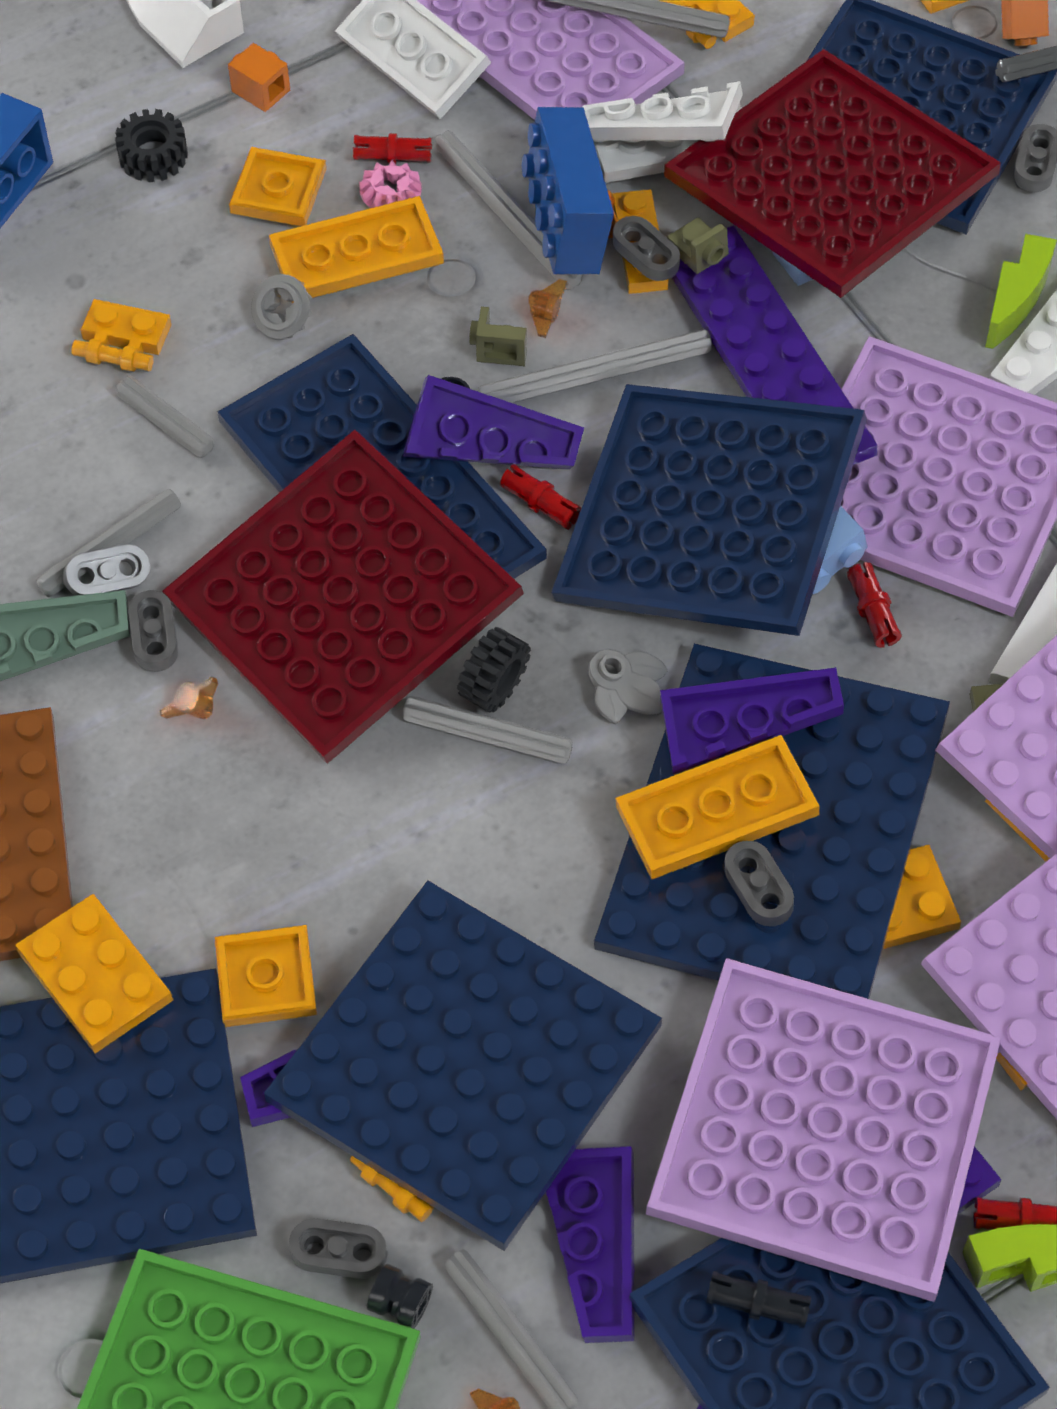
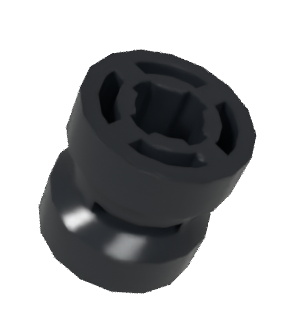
(399, 1296)

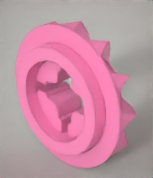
(376, 194)

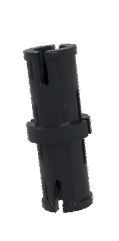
(758, 1299)

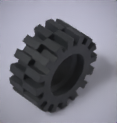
(151, 129)
(493, 669)

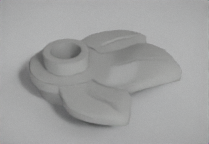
(631, 687)

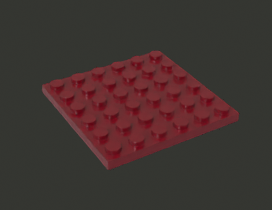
(833, 172)
(342, 595)

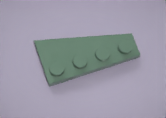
(58, 628)

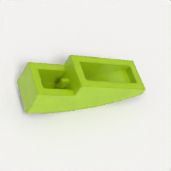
(1020, 287)
(1013, 1252)

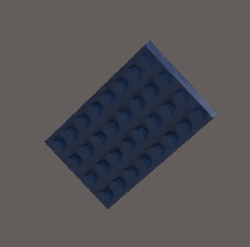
(346, 389)

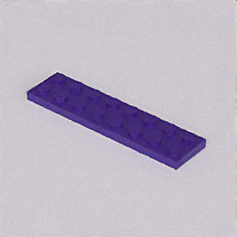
(760, 334)

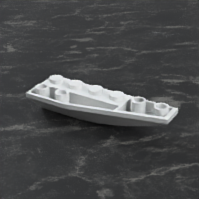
(189, 26)

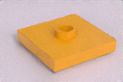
(277, 186)
(265, 976)

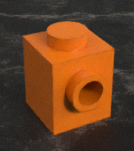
(1024, 20)
(259, 77)

